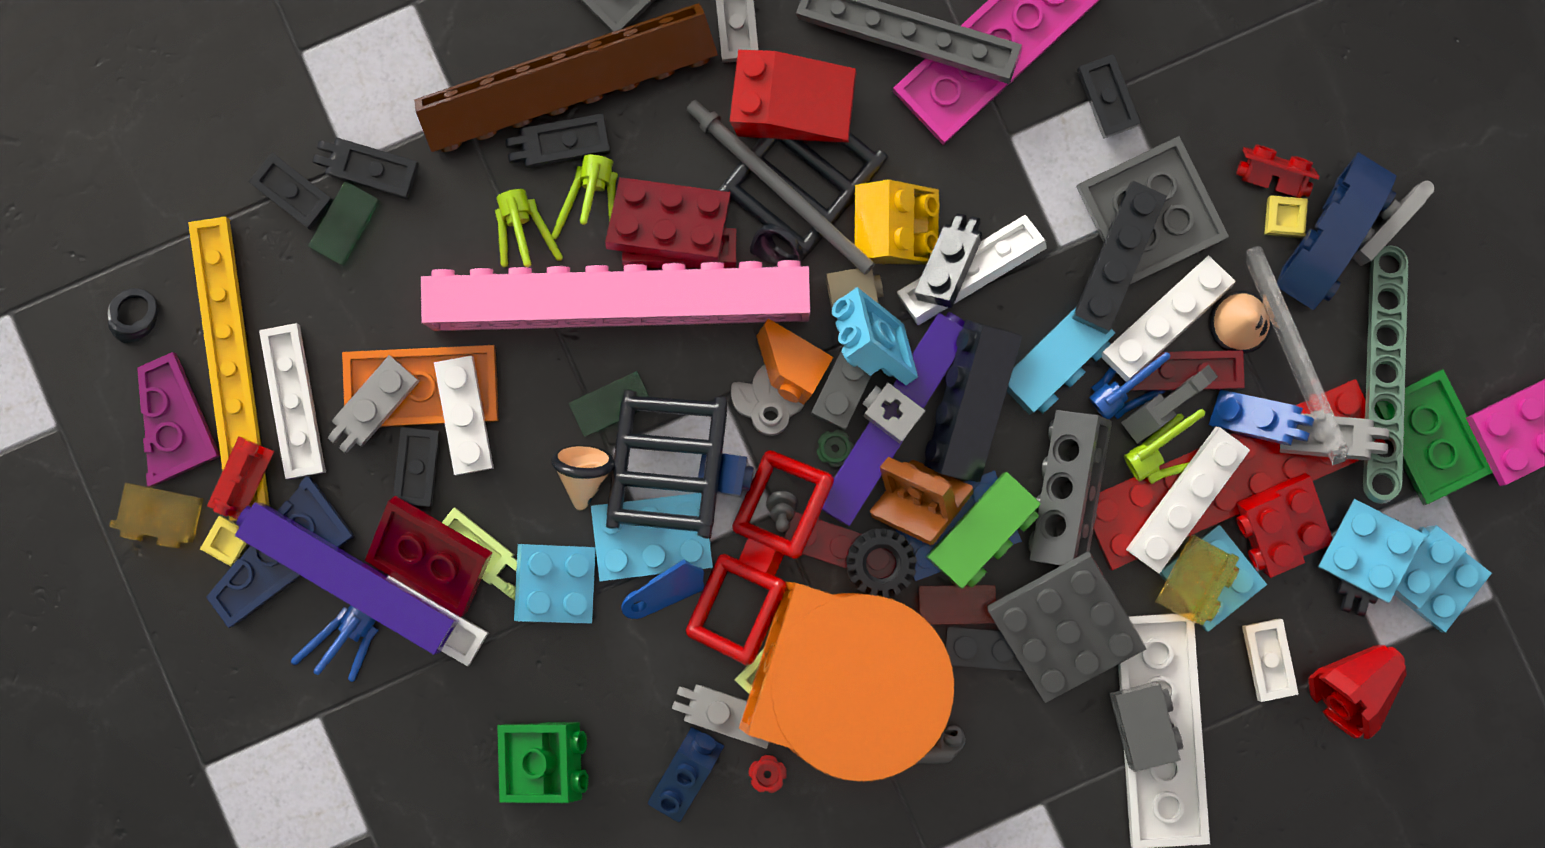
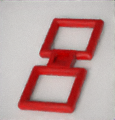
(759, 557)

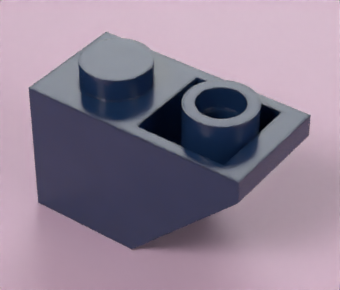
(734, 474)

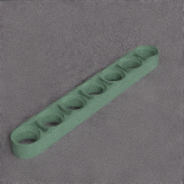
(1393, 356)

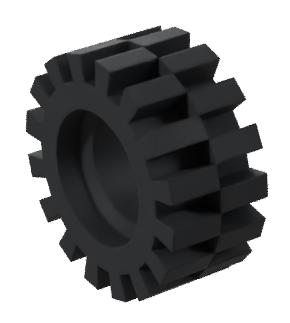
(903, 554)

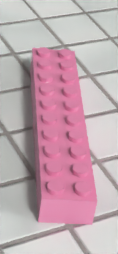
(615, 297)

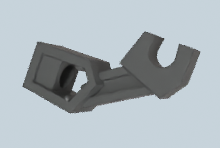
(1160, 411)

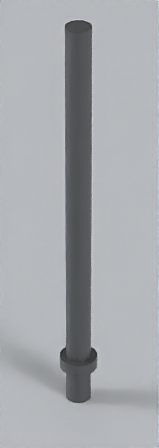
(711, 123)

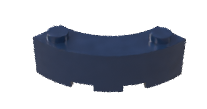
(1346, 220)

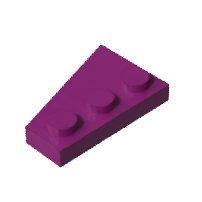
(173, 422)

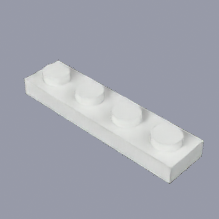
(993, 259)
(1168, 319)
(292, 401)
(1187, 499)

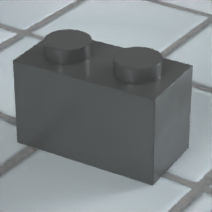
(840, 394)
(1146, 726)

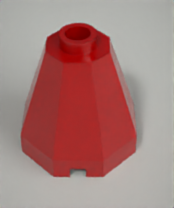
(1360, 689)

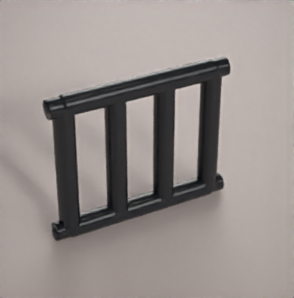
(872, 160)
(627, 440)

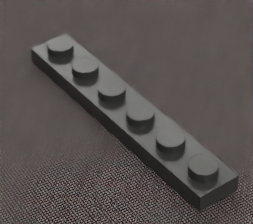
(916, 35)

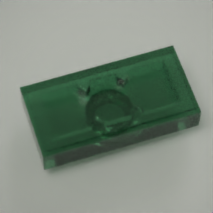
(344, 223)
(602, 407)

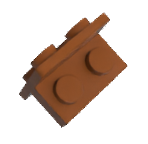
(919, 499)

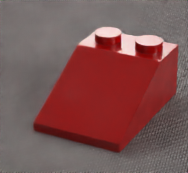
(791, 97)

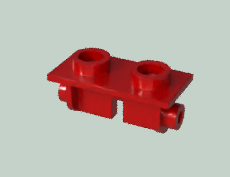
(1264, 164)
(240, 478)

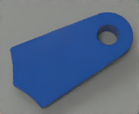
(664, 590)

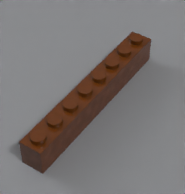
(565, 78)

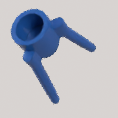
(1110, 398)
(352, 625)

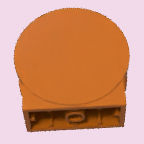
(850, 684)

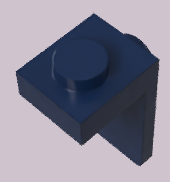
(685, 774)

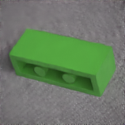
(984, 531)

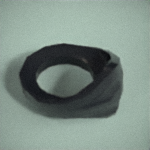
(766, 249)
(139, 329)

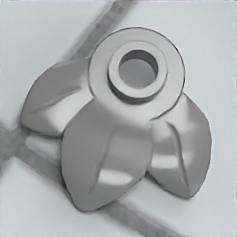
(758, 398)

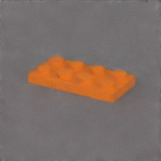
(423, 402)

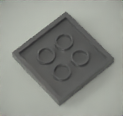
(1186, 219)
(1066, 627)

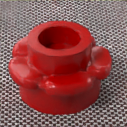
(770, 784)

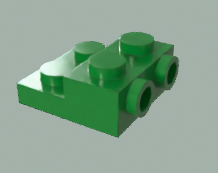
(541, 762)

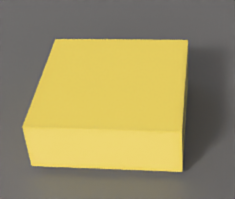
(1286, 216)
(222, 542)

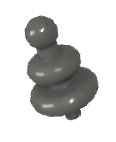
(781, 508)

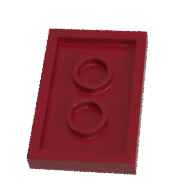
(668, 220)
(428, 556)

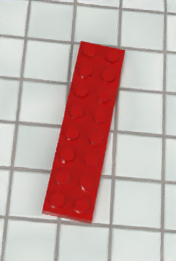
(1129, 504)

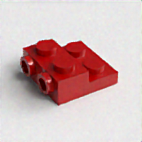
(1283, 525)

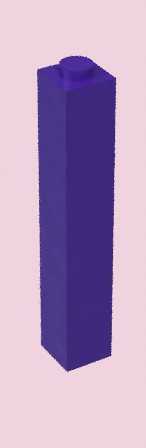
(862, 466)
(345, 577)

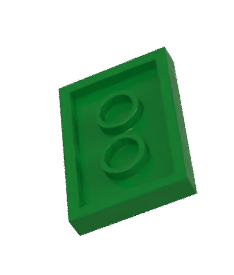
(1437, 441)

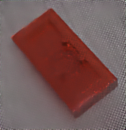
(956, 605)

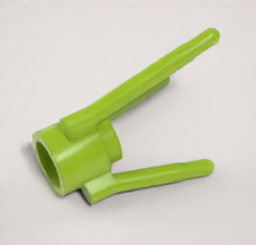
(594, 174)
(515, 209)
(1146, 458)

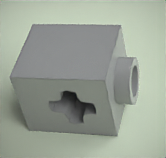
(907, 409)

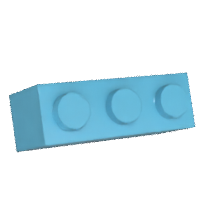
(1055, 362)

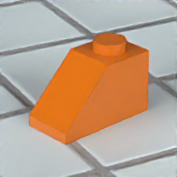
(791, 362)

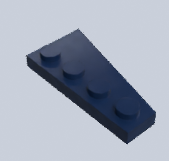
(258, 577)

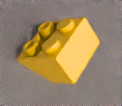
(896, 221)

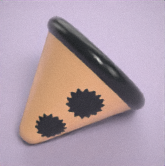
(1240, 322)
(582, 471)

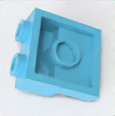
(873, 337)
(1440, 579)

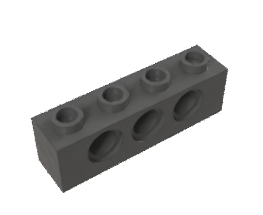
(1086, 475)

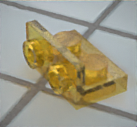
(157, 514)
(1198, 581)

